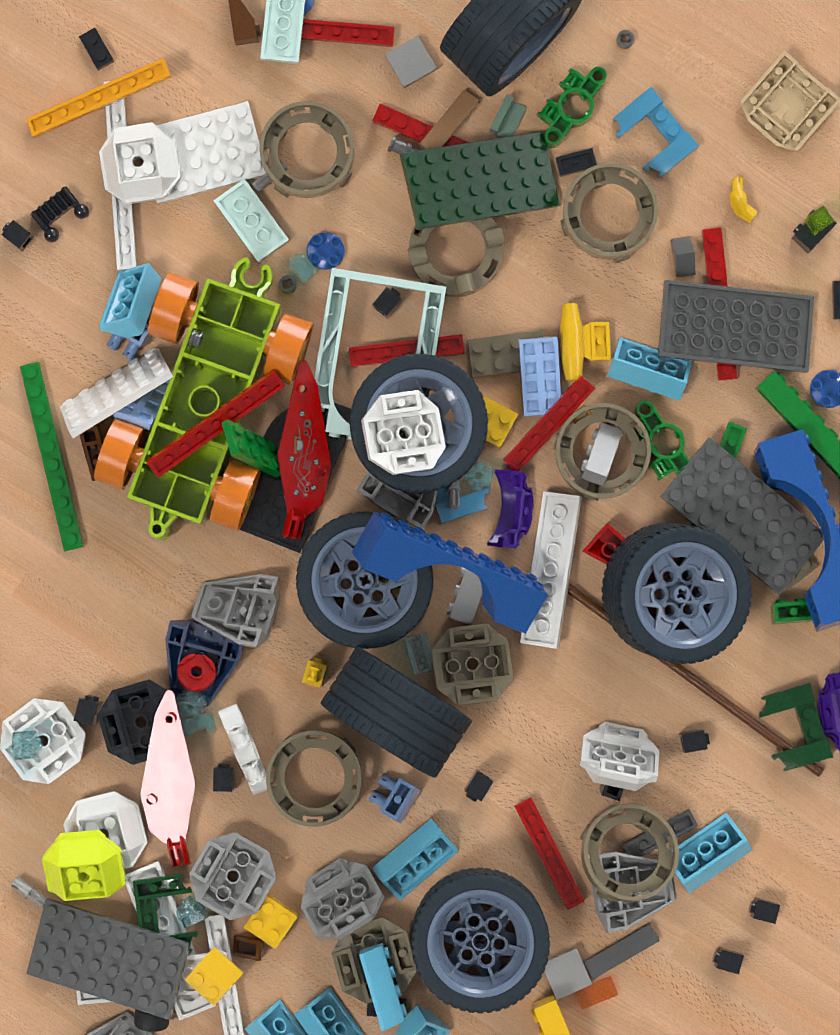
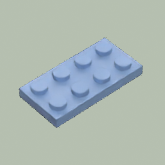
(539, 374)
(144, 409)

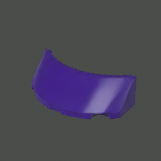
(515, 509)
(830, 708)

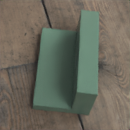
(507, 118)

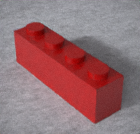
(605, 543)

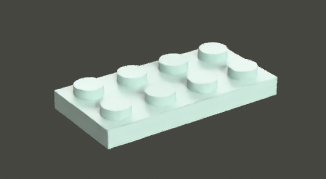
(282, 31)
(251, 220)

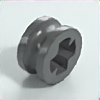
(625, 45)
(286, 278)
(196, 339)

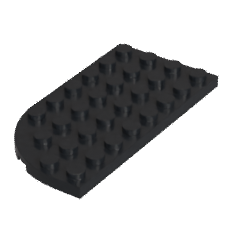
(268, 507)

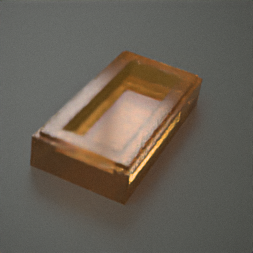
(597, 992)

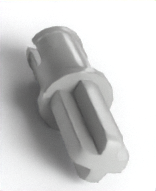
(264, 180)
(454, 492)
(28, 891)

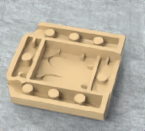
(788, 103)

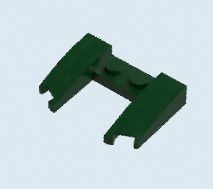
(802, 700)
(145, 893)

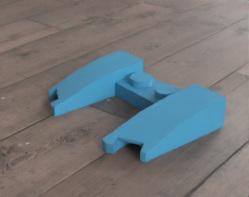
(651, 106)
(468, 504)

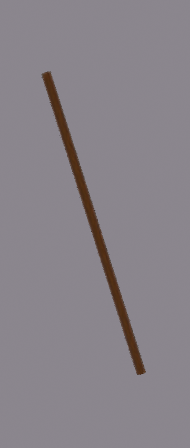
(703, 687)

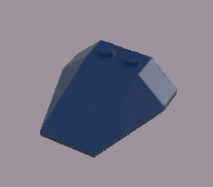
(192, 637)

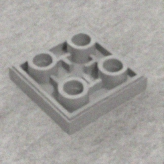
(410, 61)
(567, 973)

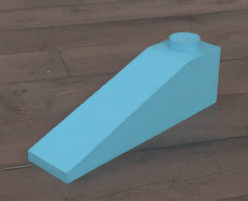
(422, 1022)

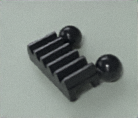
(54, 209)

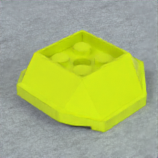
(83, 866)

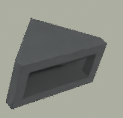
(683, 256)

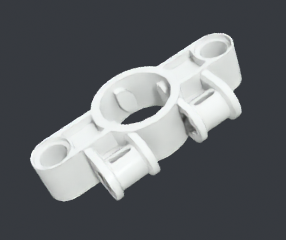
(244, 748)

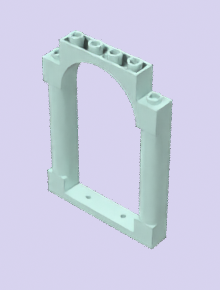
(332, 328)

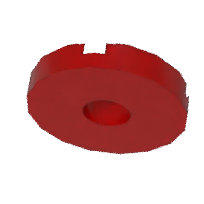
(199, 683)

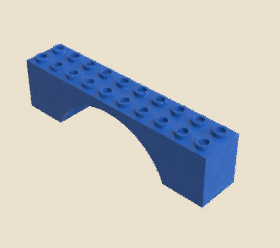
(791, 467)
(396, 549)

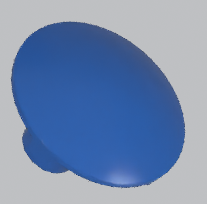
(325, 250)
(826, 388)

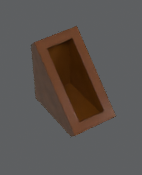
(248, 947)

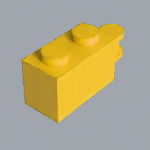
(315, 672)

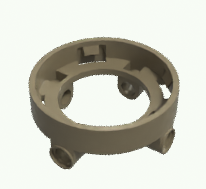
(274, 133)
(598, 177)
(463, 284)
(612, 415)
(287, 804)
(645, 820)

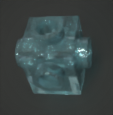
(485, 481)
(191, 703)
(26, 745)
(191, 912)

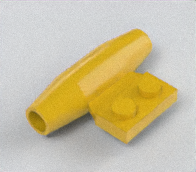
(581, 341)

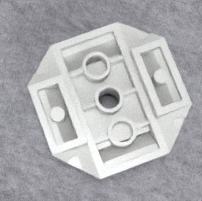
(143, 183)
(419, 421)
(64, 737)
(619, 756)
(116, 815)

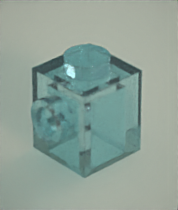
(301, 267)

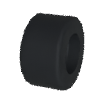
(149, 1022)

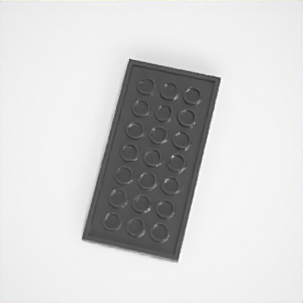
(735, 326)
(733, 502)
(108, 958)

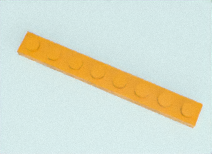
(98, 97)

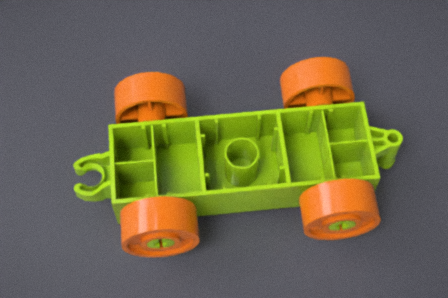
(236, 339)

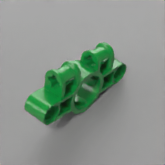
(580, 86)
(654, 424)

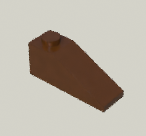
(243, 24)
(92, 443)

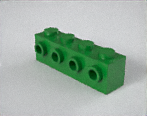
(790, 612)

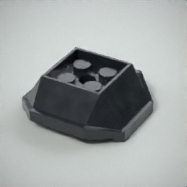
(120, 716)

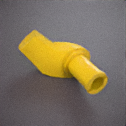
(739, 201)

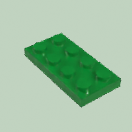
(251, 448)

